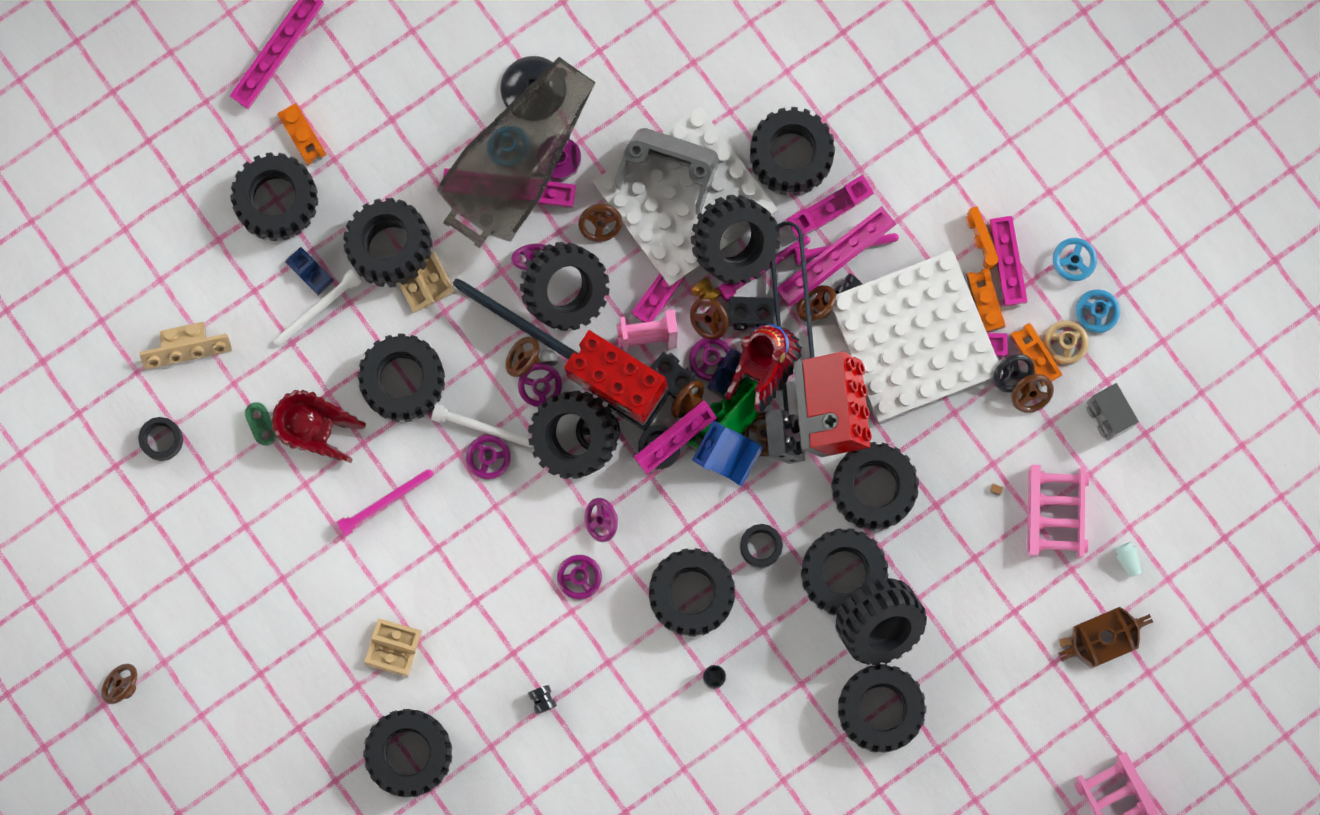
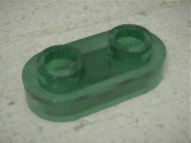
(260, 424)

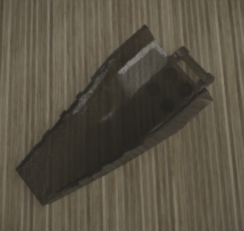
(512, 160)

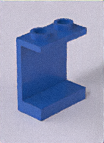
(727, 453)

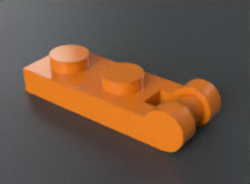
(301, 133)
(982, 238)
(986, 300)
(1037, 352)

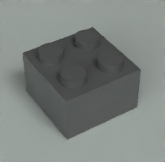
(1111, 412)

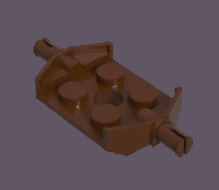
(1088, 643)

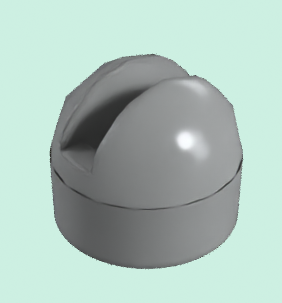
(548, 357)

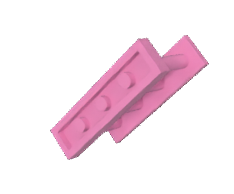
(648, 332)
(1037, 522)
(1133, 786)

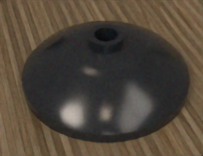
(519, 75)

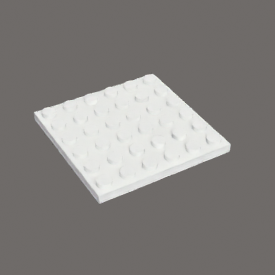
(661, 198)
(915, 335)

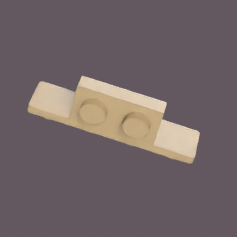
(184, 344)

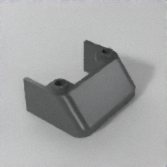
(700, 159)

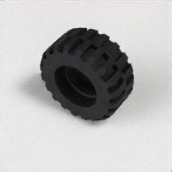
(797, 123)
(254, 176)
(373, 220)
(756, 254)
(590, 295)
(392, 349)
(546, 442)
(864, 515)
(829, 544)
(687, 561)
(881, 621)
(909, 693)
(376, 753)

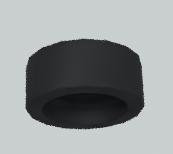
(151, 424)
(657, 429)
(761, 528)

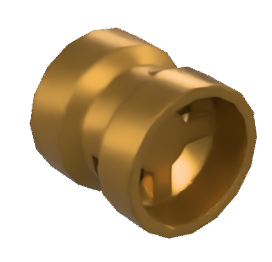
(704, 289)

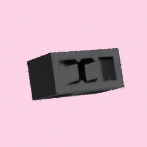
(751, 306)
(675, 373)

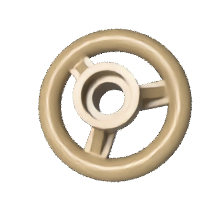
(1080, 332)

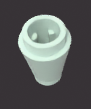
(1128, 558)

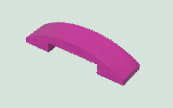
(832, 206)

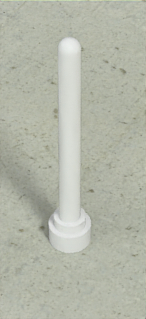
(349, 281)
(442, 414)

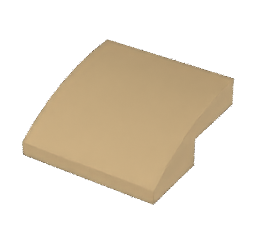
(429, 286)
(393, 647)

